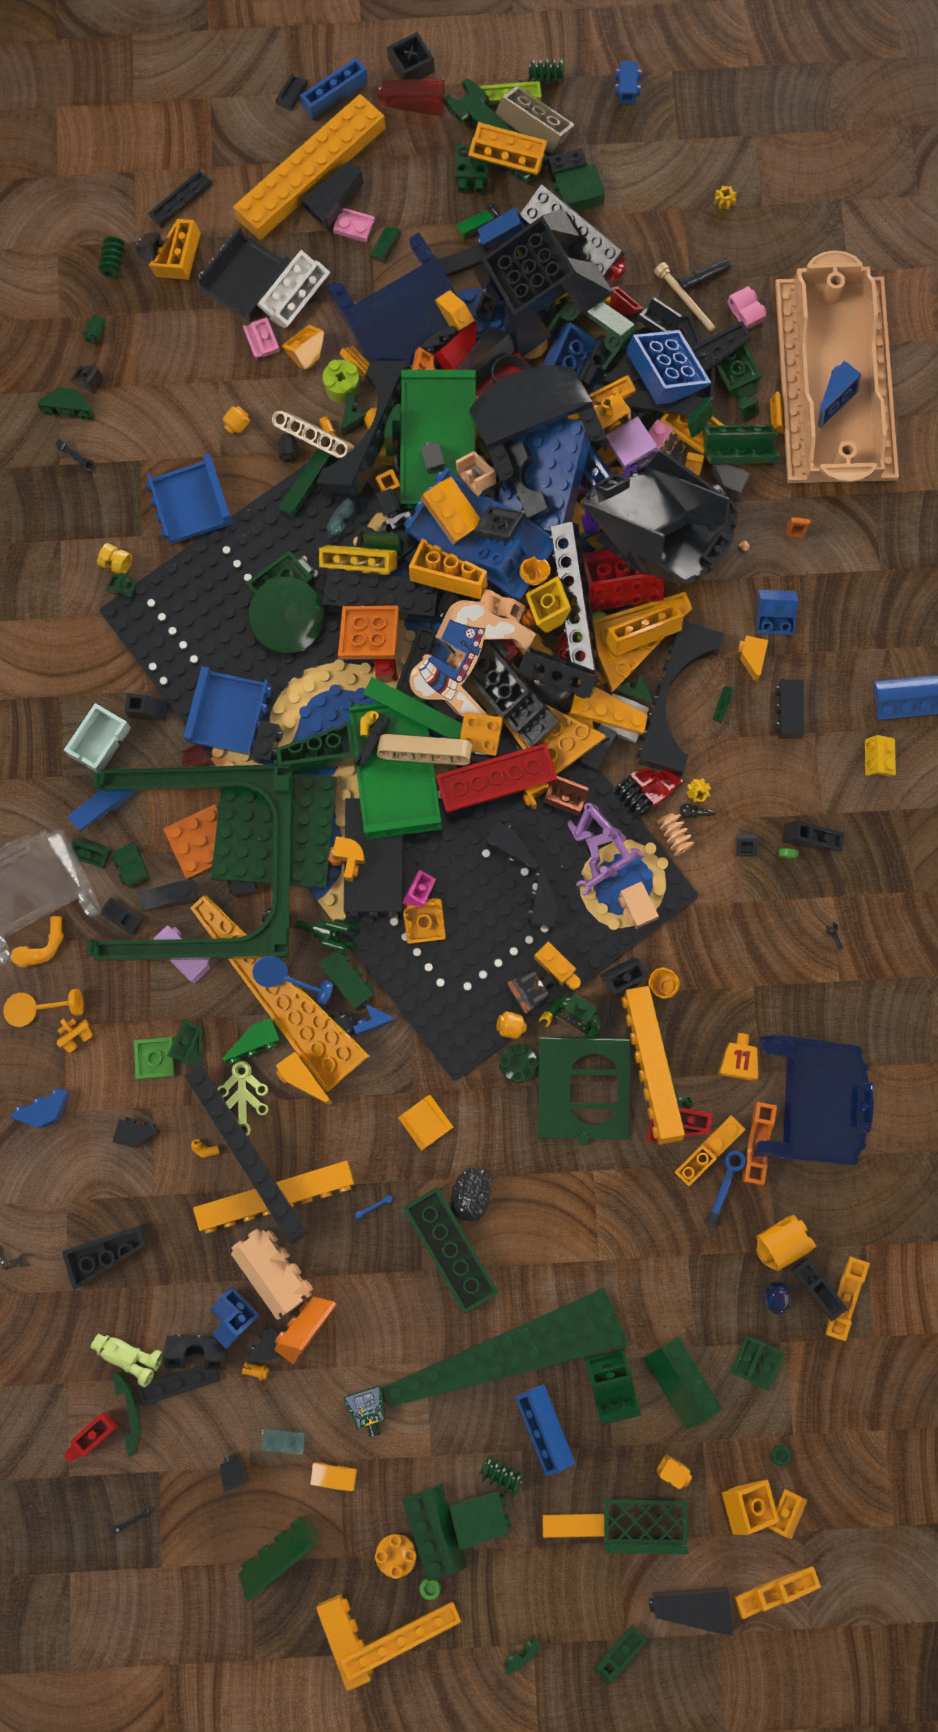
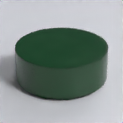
(780, 1455)

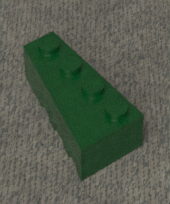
(320, 750)

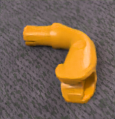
(24, 956)

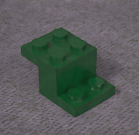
(612, 1387)

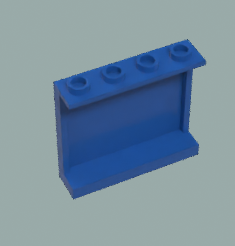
(189, 501)
(226, 712)

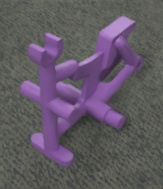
(609, 834)

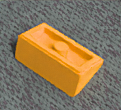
(776, 412)
(789, 1513)

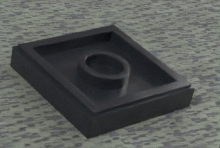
(499, 523)

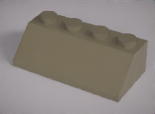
(533, 118)

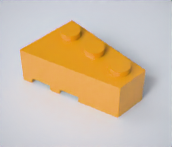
(178, 252)

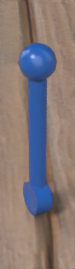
(388, 1199)

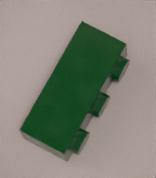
(347, 979)

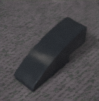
(819, 1289)

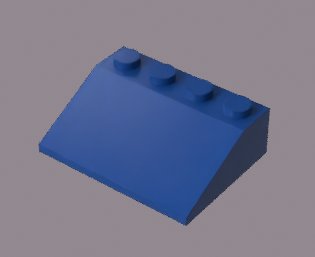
(570, 349)
(667, 365)

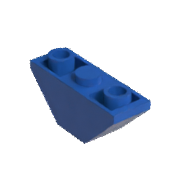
(43, 1110)

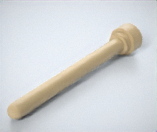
(663, 272)

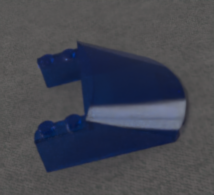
(400, 315)
(824, 1101)

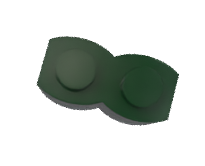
(131, 865)

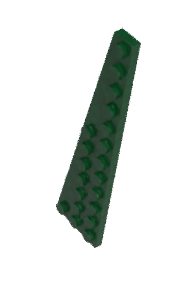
(556, 1337)

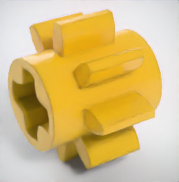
(725, 197)
(698, 790)

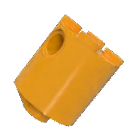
(784, 1243)

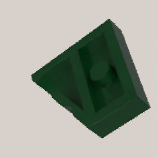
(187, 1045)

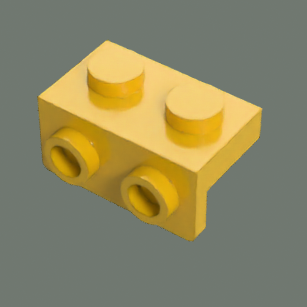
(880, 756)

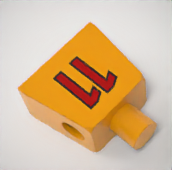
(740, 1060)

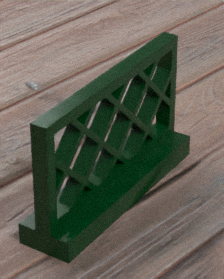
(650, 1545)

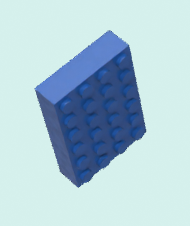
(557, 469)

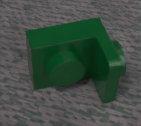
(121, 584)

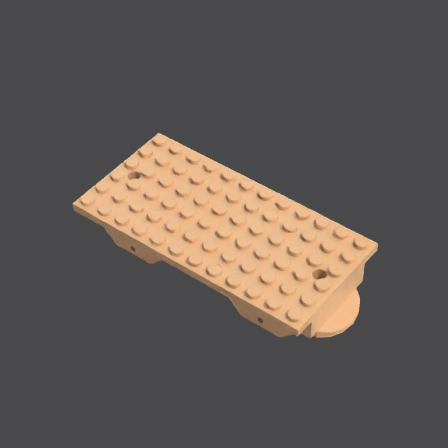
(823, 318)

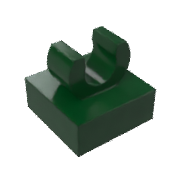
(748, 407)

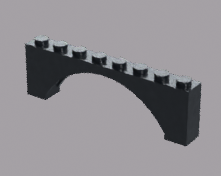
(352, 471)
(660, 747)

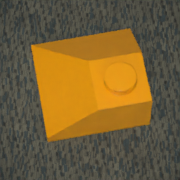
(305, 346)

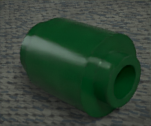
(94, 329)

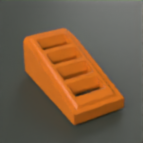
(797, 527)

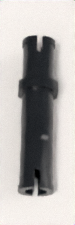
(707, 272)
(372, 740)

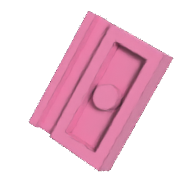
(354, 225)
(261, 338)

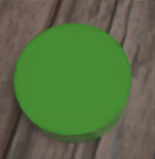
(788, 853)
(430, 1590)

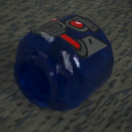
(777, 1298)

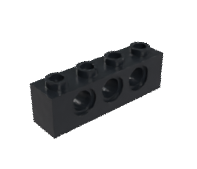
(551, 663)

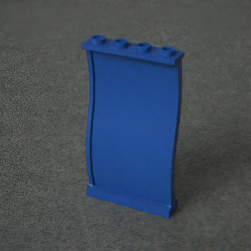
(532, 536)

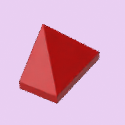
(623, 303)

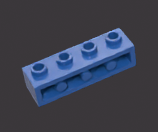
(334, 88)
(545, 1430)

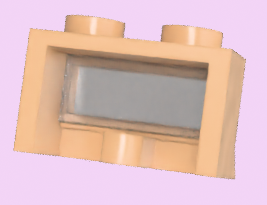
(475, 472)

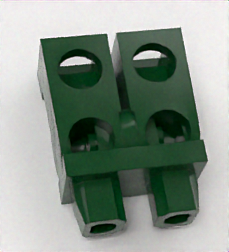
(470, 174)

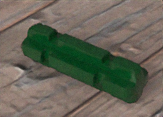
(722, 704)

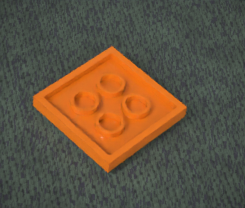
(368, 632)
(194, 841)

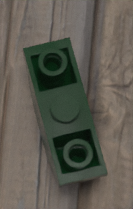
(66, 403)

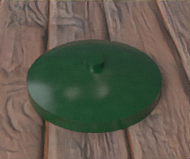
(286, 615)

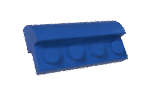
(906, 697)

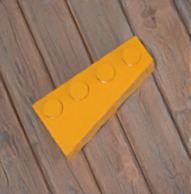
(446, 571)

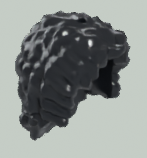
(471, 1194)

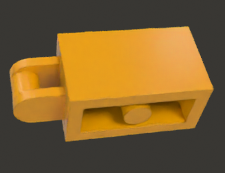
(557, 966)

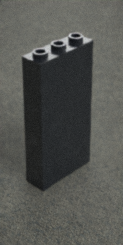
(380, 880)

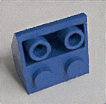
(776, 612)

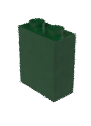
(579, 187)

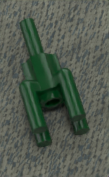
(329, 932)

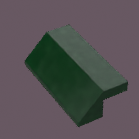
(740, 444)

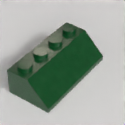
(682, 1383)

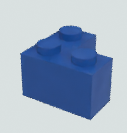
(235, 1315)

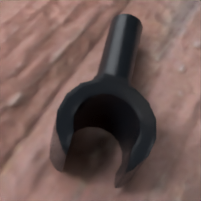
(833, 933)

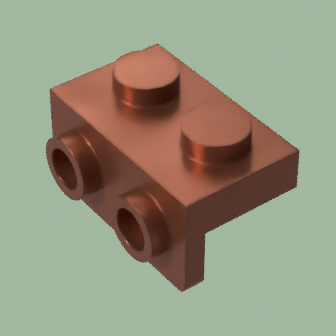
(566, 795)

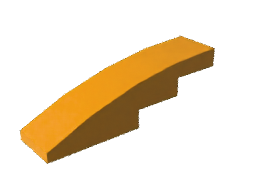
(776, 1592)

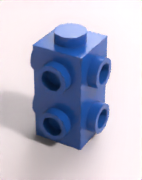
(627, 89)

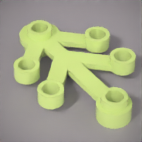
(243, 1094)

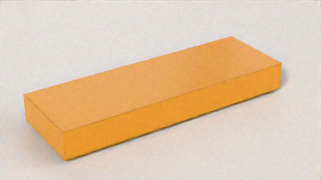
(573, 1525)

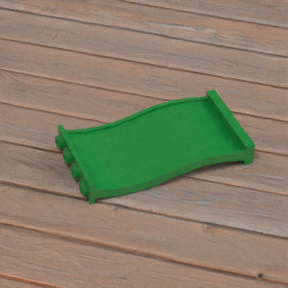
(433, 410)
(394, 793)

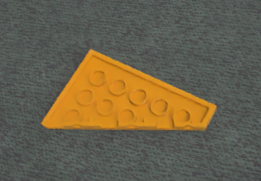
(619, 667)
(567, 741)

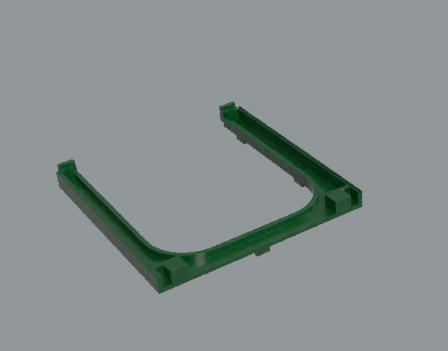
(272, 937)

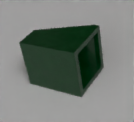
(479, 1518)

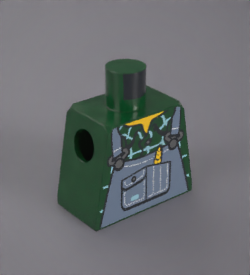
(367, 1409)

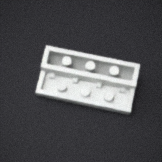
(293, 289)

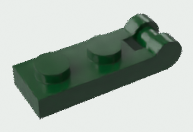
(620, 1654)

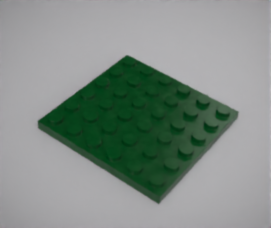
(247, 834)

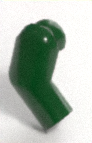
(684, 1102)

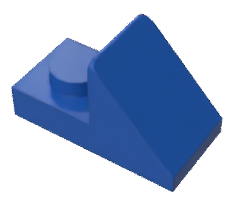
(377, 1020)

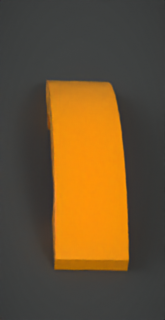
(848, 1292)

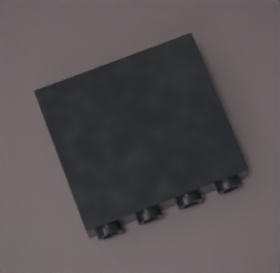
(241, 275)

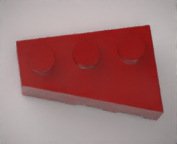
(694, 1124)

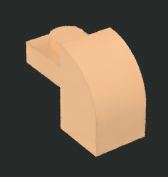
(502, 606)

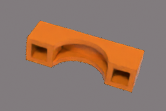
(760, 1129)

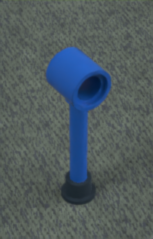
(714, 1217)

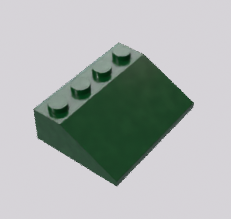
(278, 1557)

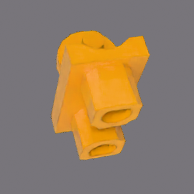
(80, 1029)

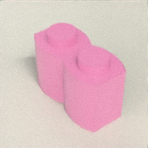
(747, 308)

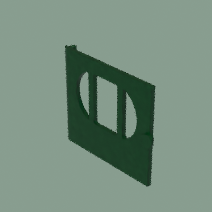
(554, 1103)

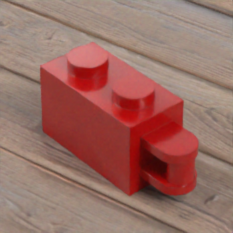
(91, 1436)

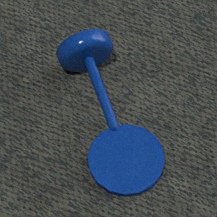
(273, 971)

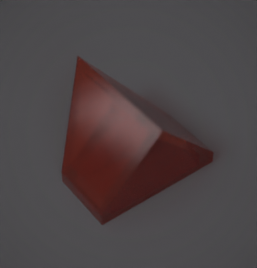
(194, 757)

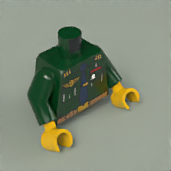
(575, 1013)

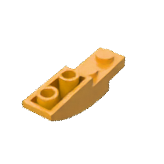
(710, 1150)

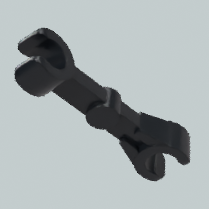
(62, 446)

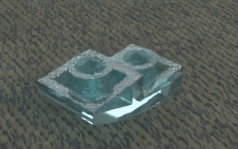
(336, 522)
(282, 1441)

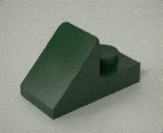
(351, 418)
(641, 690)

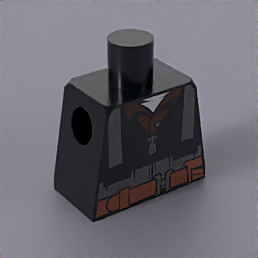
(529, 990)

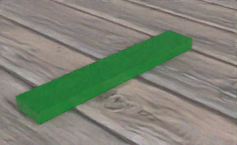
(413, 709)

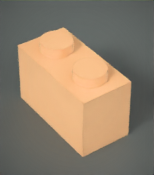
(638, 905)

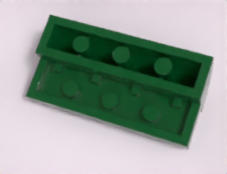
(434, 1532)

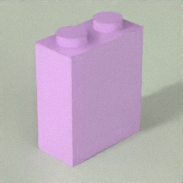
(632, 444)

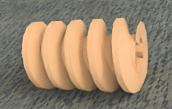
(676, 834)

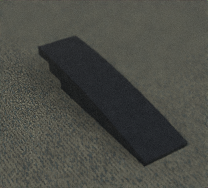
(510, 694)

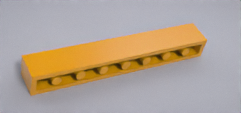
(653, 1065)
(296, 1189)

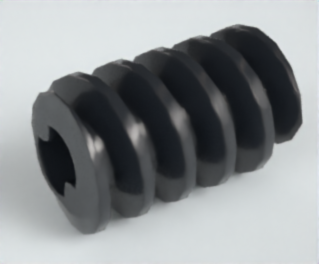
(632, 797)

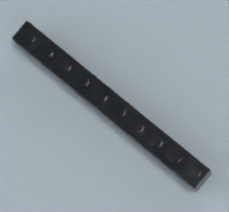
(246, 1155)

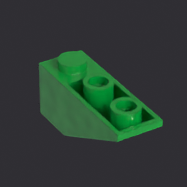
(257, 1037)

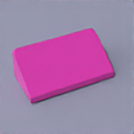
(419, 889)

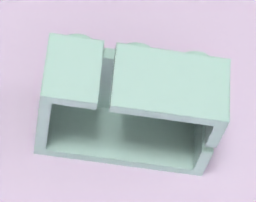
(97, 738)

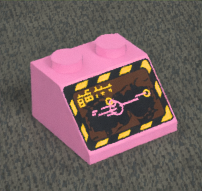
(666, 438)

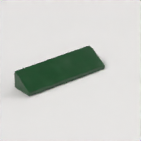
(305, 483)

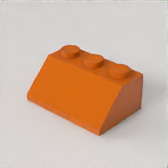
(303, 1328)

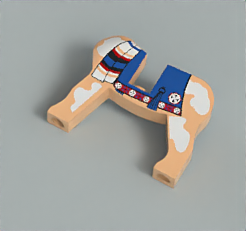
(464, 629)

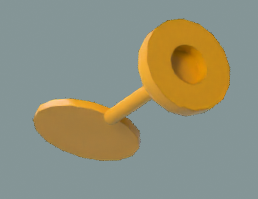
(22, 1008)

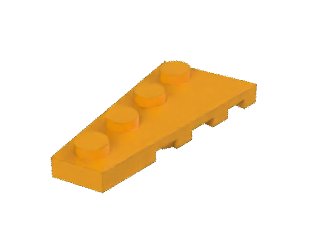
(608, 711)

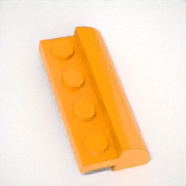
(507, 149)

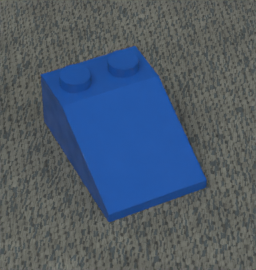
(840, 390)

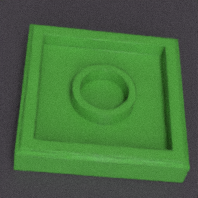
(152, 1058)

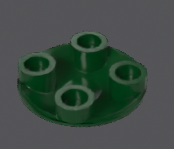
(518, 1063)

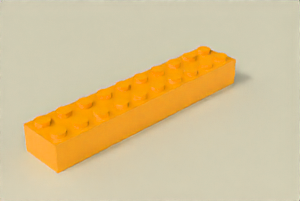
(309, 167)

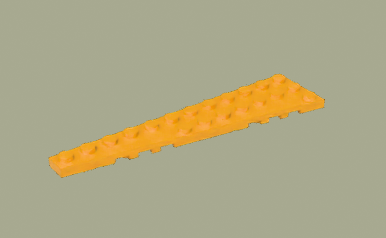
(307, 1027)

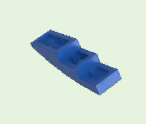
(98, 807)

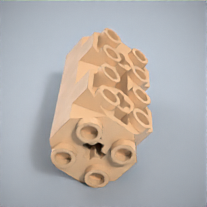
(271, 1272)

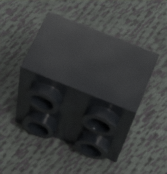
(411, 58)

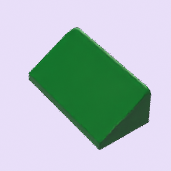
(470, 226)

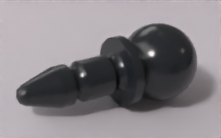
(687, 811)

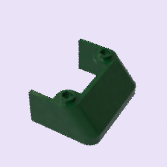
(619, 328)

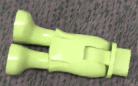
(126, 1356)

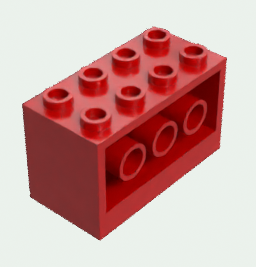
(618, 586)

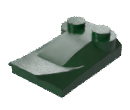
(739, 373)
(285, 566)

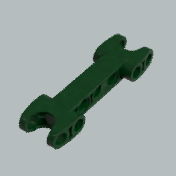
(474, 109)

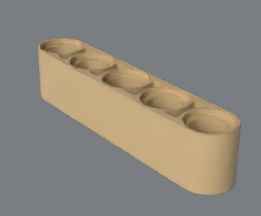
(305, 433)
(424, 749)

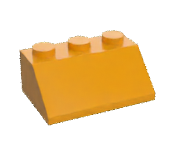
(451, 510)

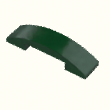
(123, 1386)

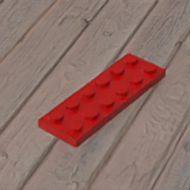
(496, 777)

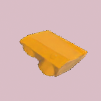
(424, 922)
(425, 1122)

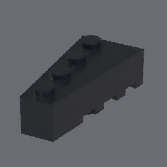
(98, 1255)

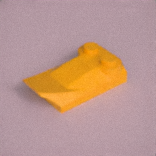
(680, 426)

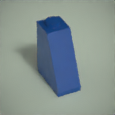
(501, 229)

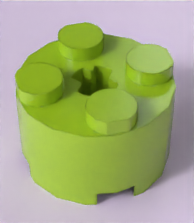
(340, 380)

